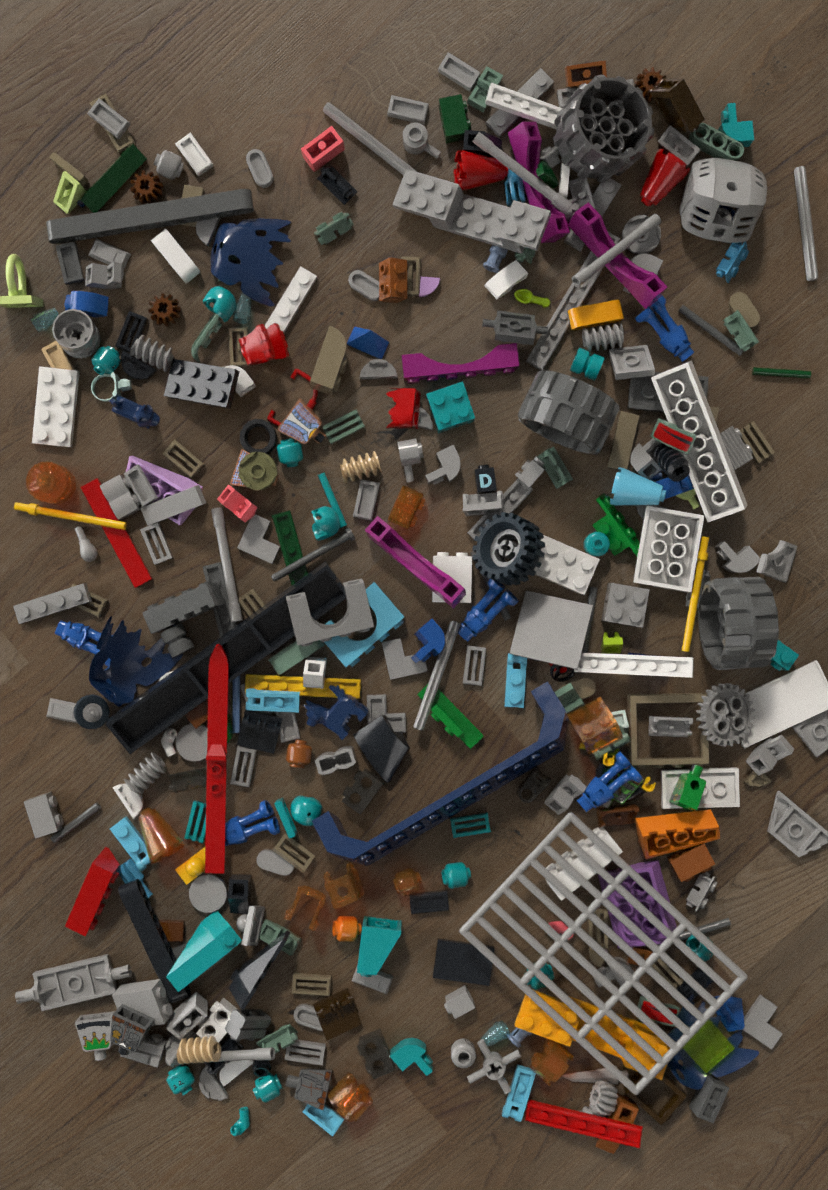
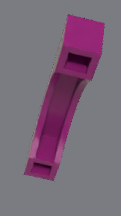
(526, 147)
(639, 282)
(420, 367)
(409, 558)

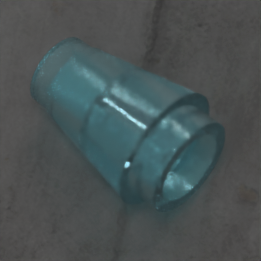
(242, 312)
(44, 319)
(496, 1033)

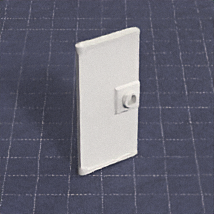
(786, 702)

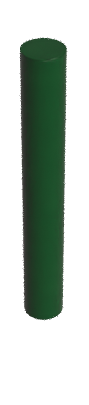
(781, 372)

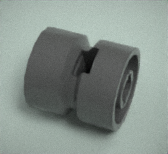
(177, 640)

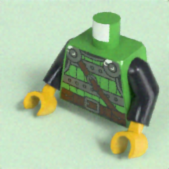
(629, 790)

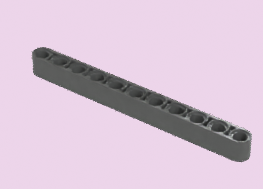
(150, 216)

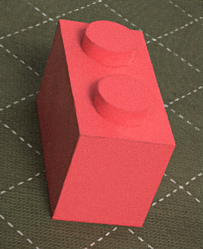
(322, 149)

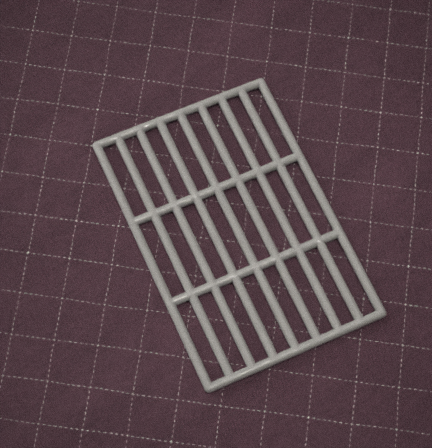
(631, 979)

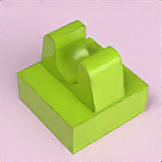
(611, 645)

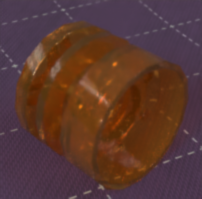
(61, 484)

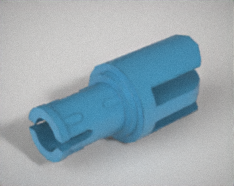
(514, 188)
(128, 872)

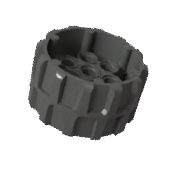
(568, 412)
(738, 623)

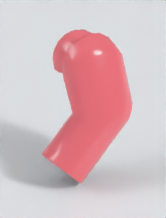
(559, 927)

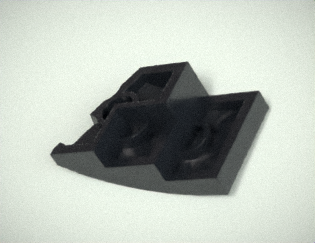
(382, 746)

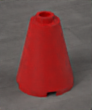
(477, 170)
(662, 177)

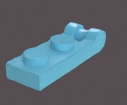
(515, 682)
(272, 700)
(131, 841)
(519, 1093)

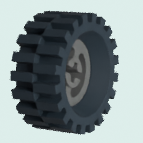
(496, 544)

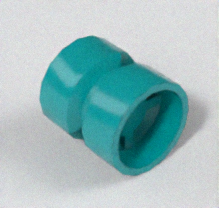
(588, 364)

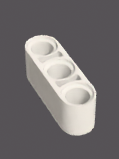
(175, 256)

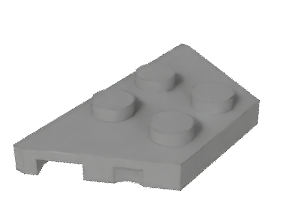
(795, 827)

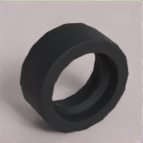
(258, 423)

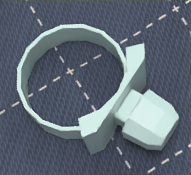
(120, 385)

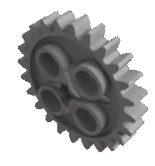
(725, 714)

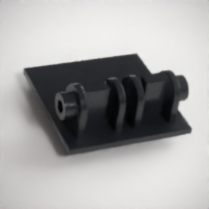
(259, 731)

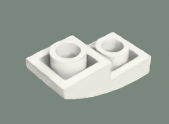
(506, 279)

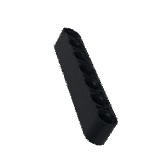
(151, 936)

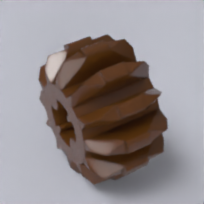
(646, 78)
(139, 185)
(157, 310)

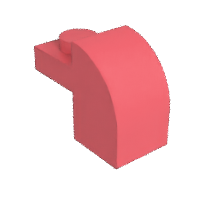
(237, 503)

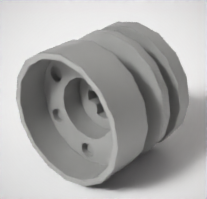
(68, 327)

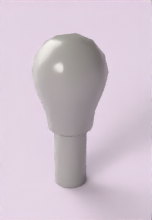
(87, 549)

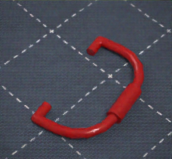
(311, 404)

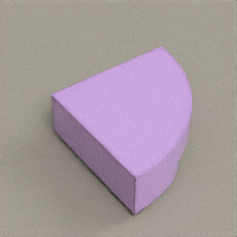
(428, 285)

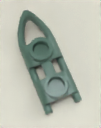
(203, 338)

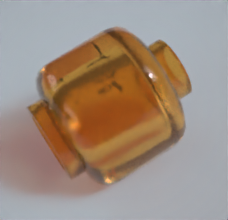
(407, 882)

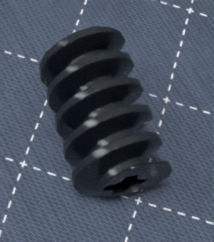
(671, 462)

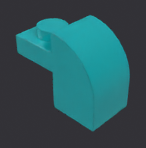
(740, 131)
(410, 1051)

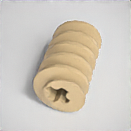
(360, 466)
(198, 1050)

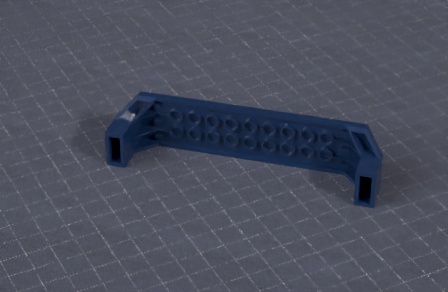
(550, 743)

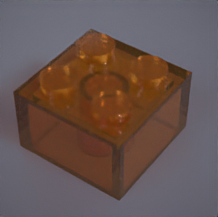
(594, 725)

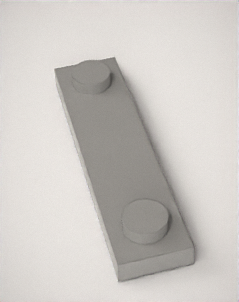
(602, 197)

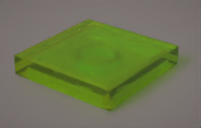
(708, 1046)

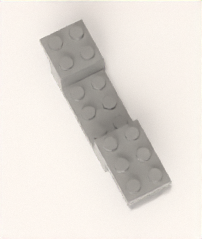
(471, 216)

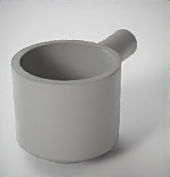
(416, 140)
(410, 454)

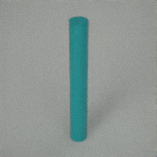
(331, 498)

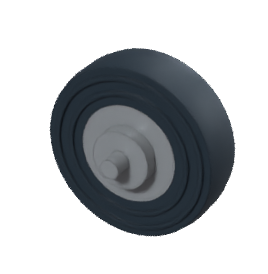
(91, 712)

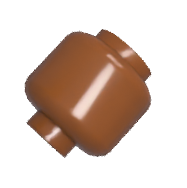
(299, 754)

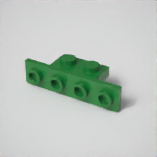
(615, 528)
(453, 718)

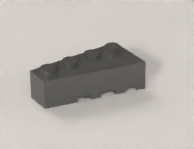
(184, 607)

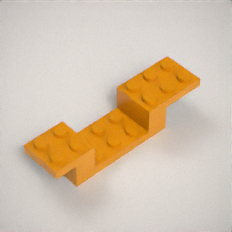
(535, 1020)

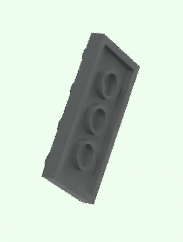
(644, 396)

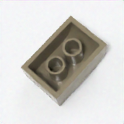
(330, 363)

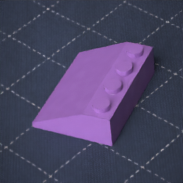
(652, 874)

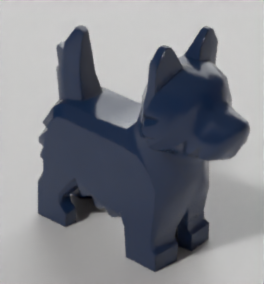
(139, 414)
(338, 715)

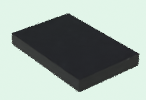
(461, 962)

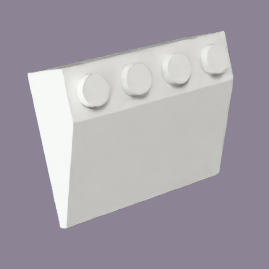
(668, 549)

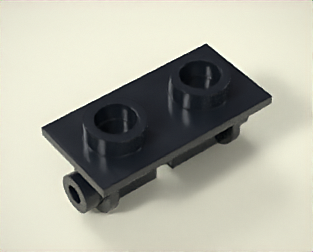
(337, 184)
(703, 979)
(229, 1045)

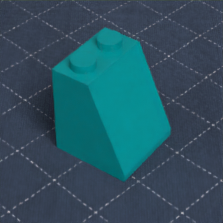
(376, 943)

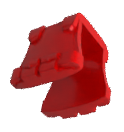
(264, 345)

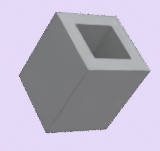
(459, 1002)

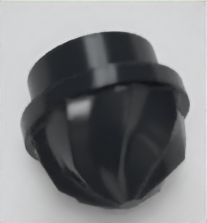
(261, 1068)

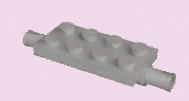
(74, 982)

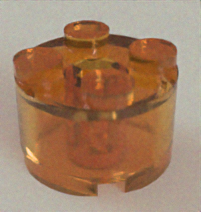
(551, 1062)
(350, 1098)

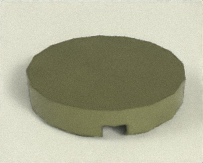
(257, 471)

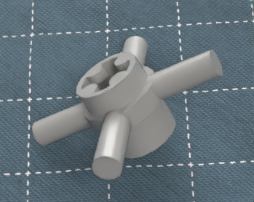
(498, 1071)

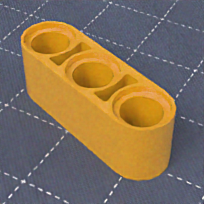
(595, 314)

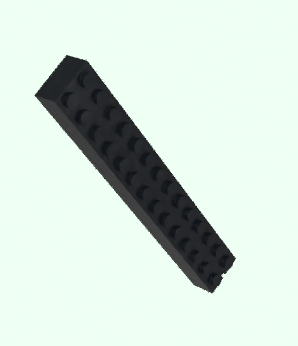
(244, 647)

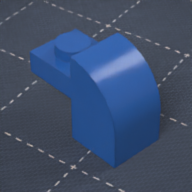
(88, 302)
(674, 488)
(433, 640)

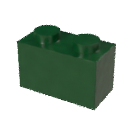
(453, 117)

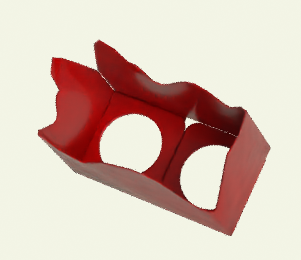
(406, 411)

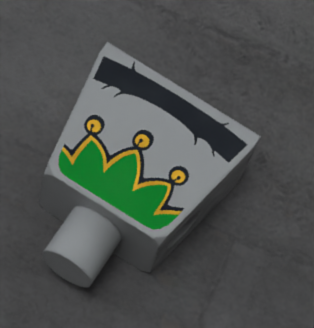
(95, 1033)

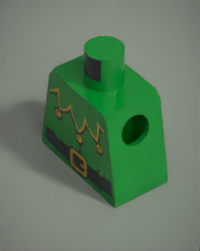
(686, 795)

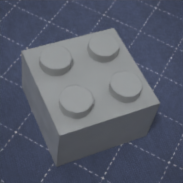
(625, 605)

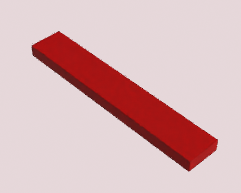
(118, 538)
(584, 1123)

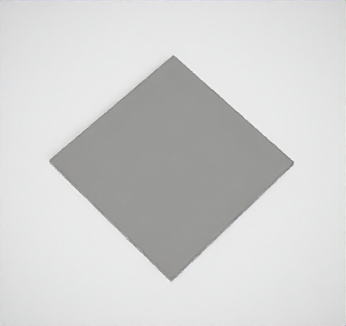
(551, 629)

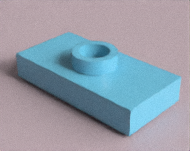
(326, 1119)

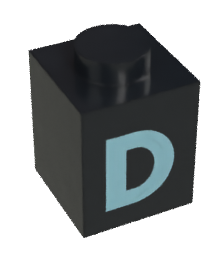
(485, 479)

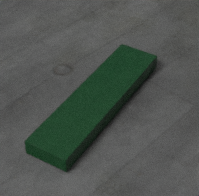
(113, 178)
(289, 543)

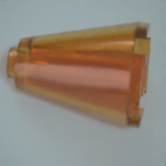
(158, 836)

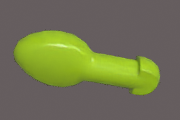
(526, 296)

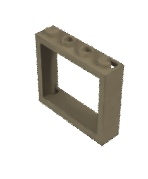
(676, 762)

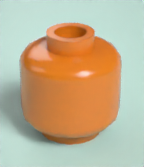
(346, 928)

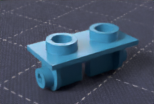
(729, 268)

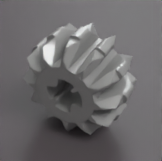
(603, 1098)

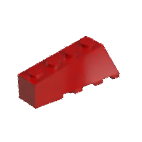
(93, 893)

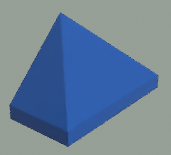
(368, 342)
(732, 1014)

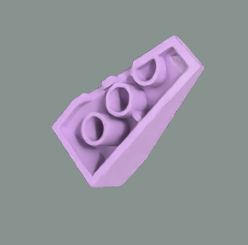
(164, 483)

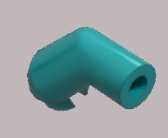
(242, 1124)

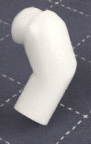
(167, 741)

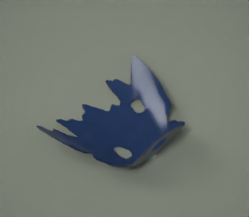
(253, 253)
(126, 663)
(692, 1072)

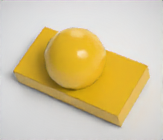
(192, 867)

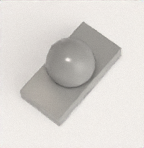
(251, 924)

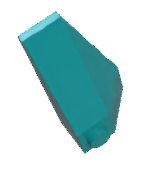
(207, 946)

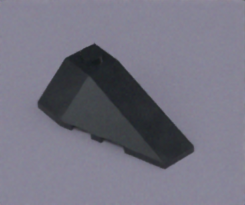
(254, 970)

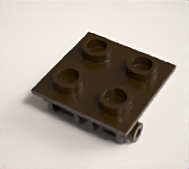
(337, 1014)

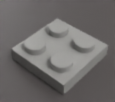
(631, 362)

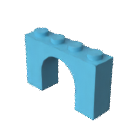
(387, 616)

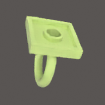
(19, 297)

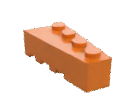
(675, 832)

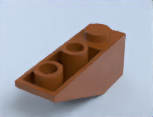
(625, 1111)

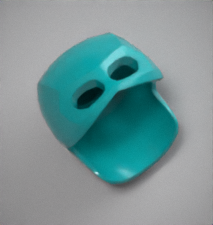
(223, 302)
(328, 523)
(302, 806)

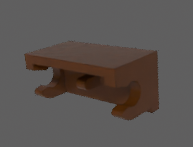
(617, 815)

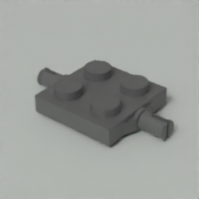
(515, 327)

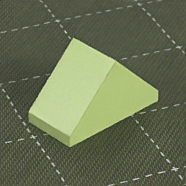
(68, 193)

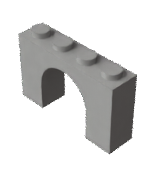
(357, 616)

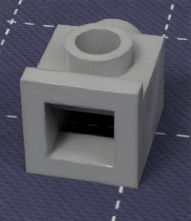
(532, 471)

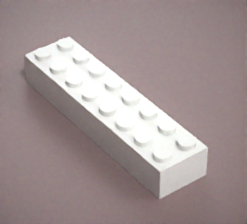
(708, 458)

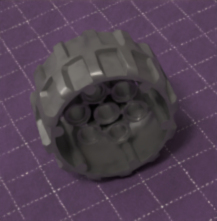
(630, 116)

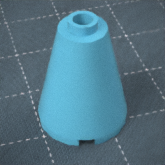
(635, 490)

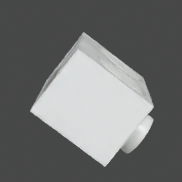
(216, 1020)

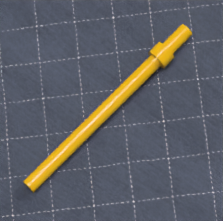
(35, 509)
(701, 558)

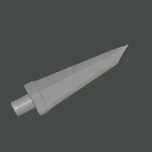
(594, 1076)

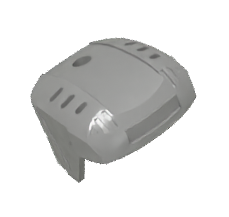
(723, 183)

